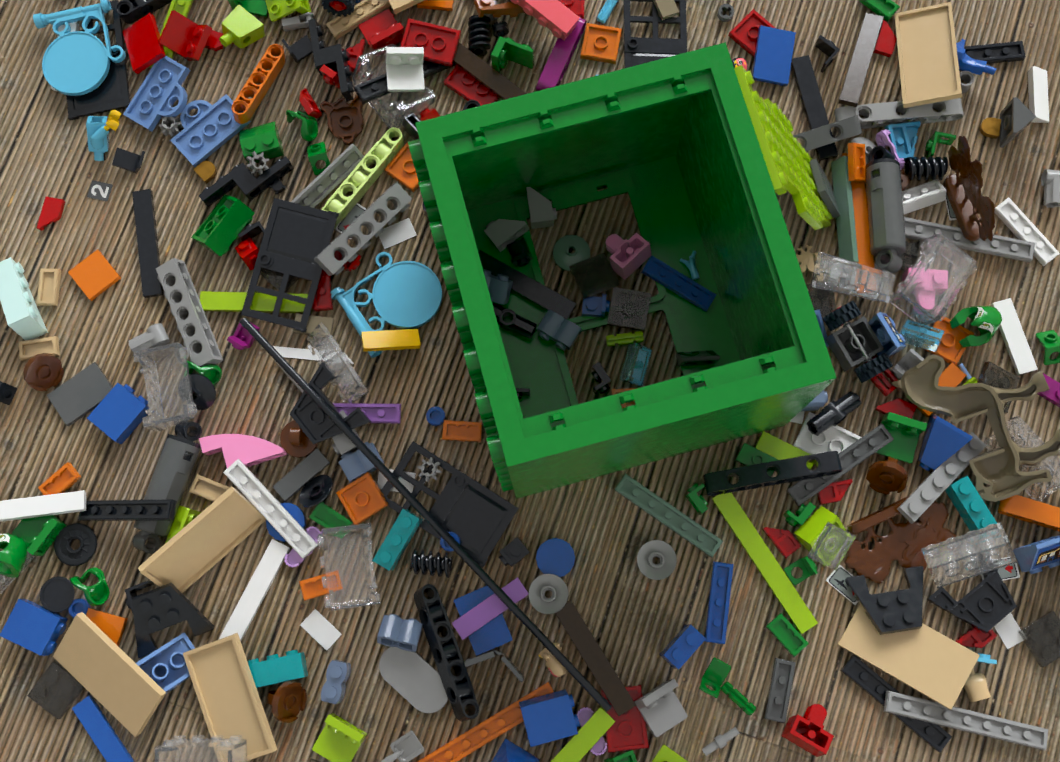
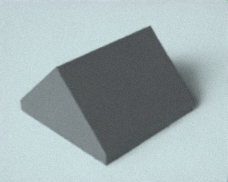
(1014, 120)

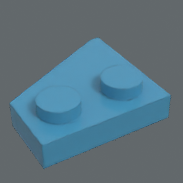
(904, 138)

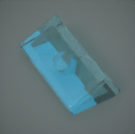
(922, 335)
(635, 364)

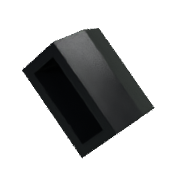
(410, 126)

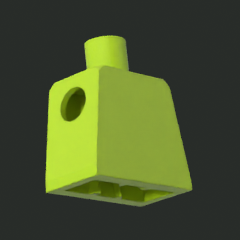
(241, 28)

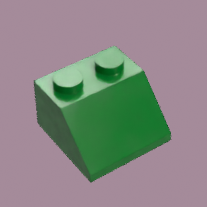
(261, 139)

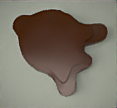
(344, 119)

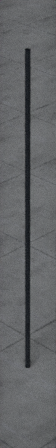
(427, 516)

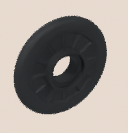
(87, 547)

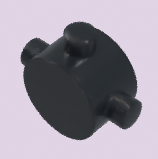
(277, 186)

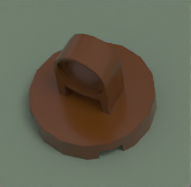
(43, 371)
(295, 441)
(887, 476)
(287, 701)

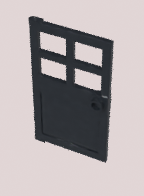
(645, 50)
(114, 90)
(289, 246)
(461, 508)

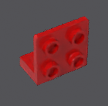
(382, 30)
(184, 36)

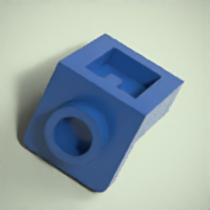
(595, 306)

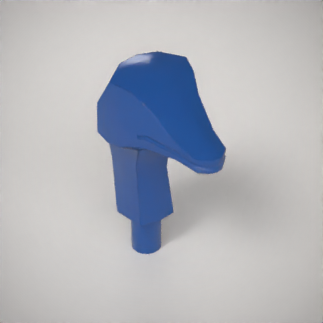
(969, 64)

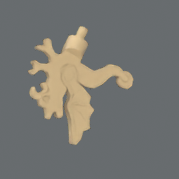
(806, 259)

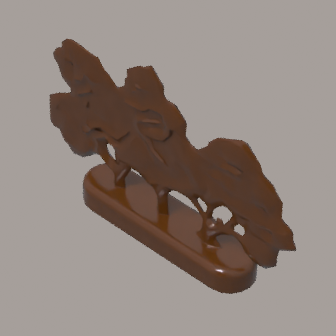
(966, 195)
(901, 544)

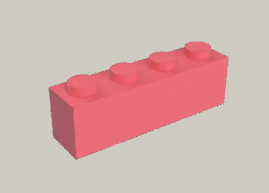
(551, 15)

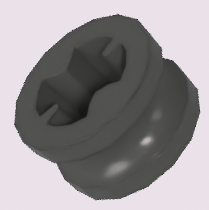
(726, 7)

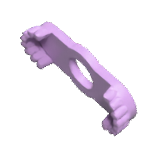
(883, 139)
(293, 559)
(583, 716)

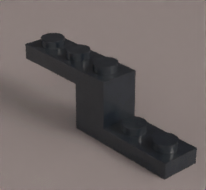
(333, 57)
(247, 182)

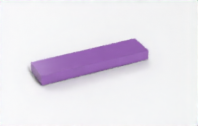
(375, 412)
(488, 609)

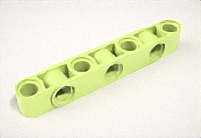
(362, 177)

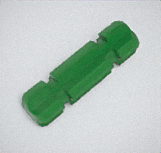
(738, 698)

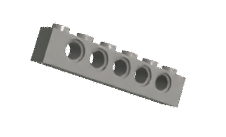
(326, 258)
(176, 272)

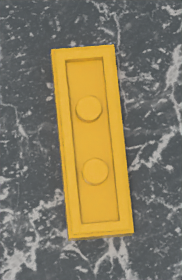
(390, 340)

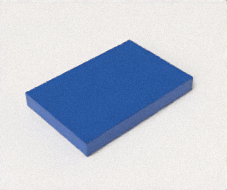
(773, 55)
(491, 634)

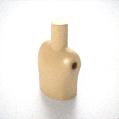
(976, 687)

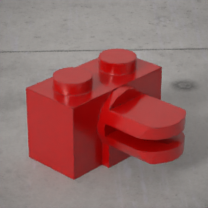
(808, 731)

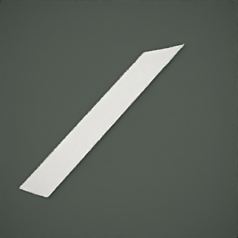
(298, 353)

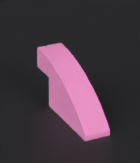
(243, 447)

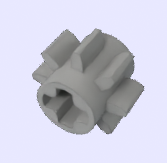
(171, 126)
(262, 162)
(424, 468)

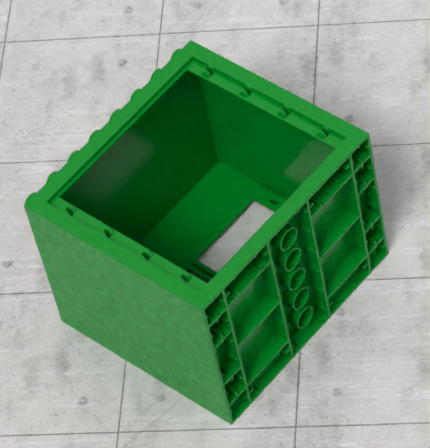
(696, 182)

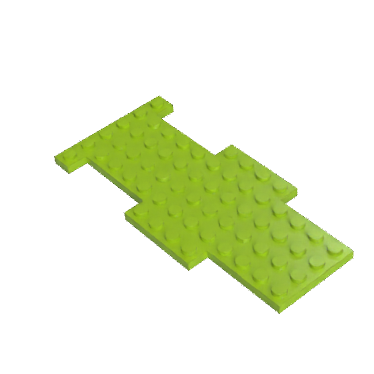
(783, 155)

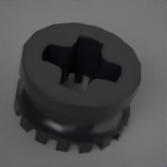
(500, 29)

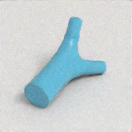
(691, 266)

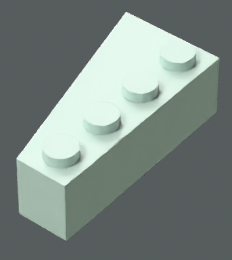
(18, 302)

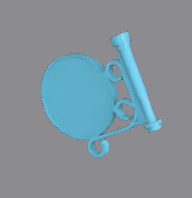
(77, 59)
(403, 296)

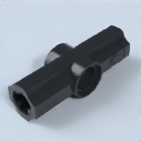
(518, 325)
(834, 413)

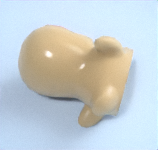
(552, 663)

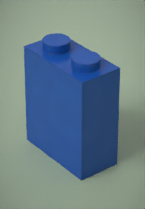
(119, 413)
(34, 627)
(682, 646)
(549, 717)

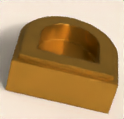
(990, 127)
(206, 171)

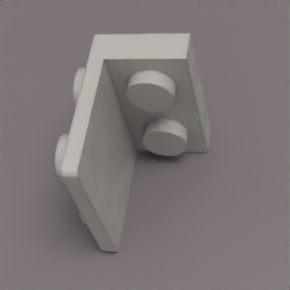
(661, 708)

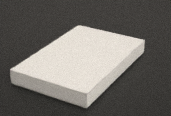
(832, 439)

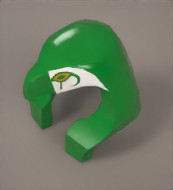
(984, 317)
(13, 556)

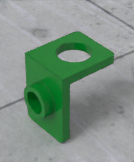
(935, 138)
(315, 153)
(1051, 343)
(807, 566)
(714, 677)

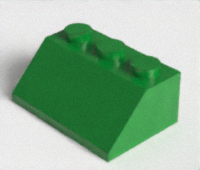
(223, 225)

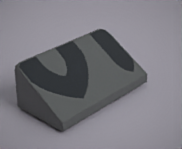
(697, 358)

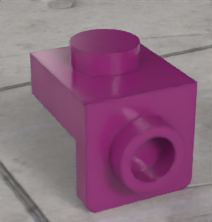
(242, 338)

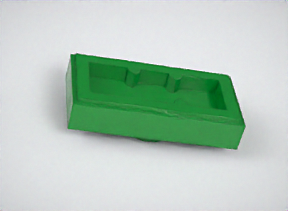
(882, 7)
(749, 456)
(328, 517)
(787, 635)

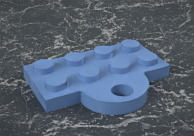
(159, 93)
(207, 129)

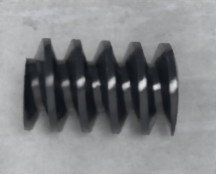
(479, 34)
(926, 167)
(431, 563)

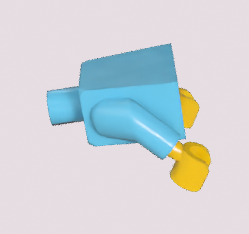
(98, 133)

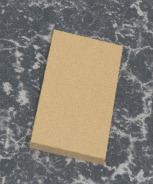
(928, 55)
(203, 541)
(915, 657)
(109, 674)
(229, 694)

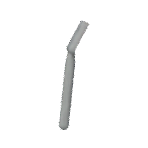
(405, 748)

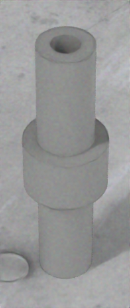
(720, 741)

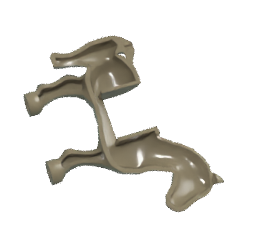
(963, 402)

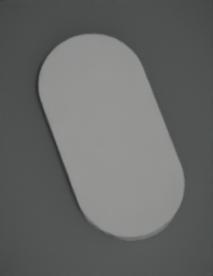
(413, 679)

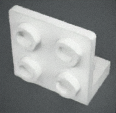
(405, 69)

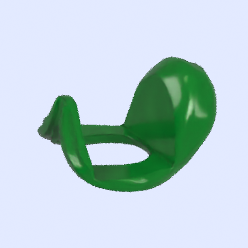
(309, 126)
(211, 371)
(96, 594)

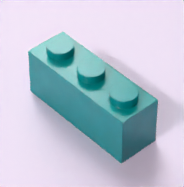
(969, 504)
(397, 539)
(278, 669)

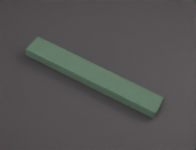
(846, 221)
(668, 515)

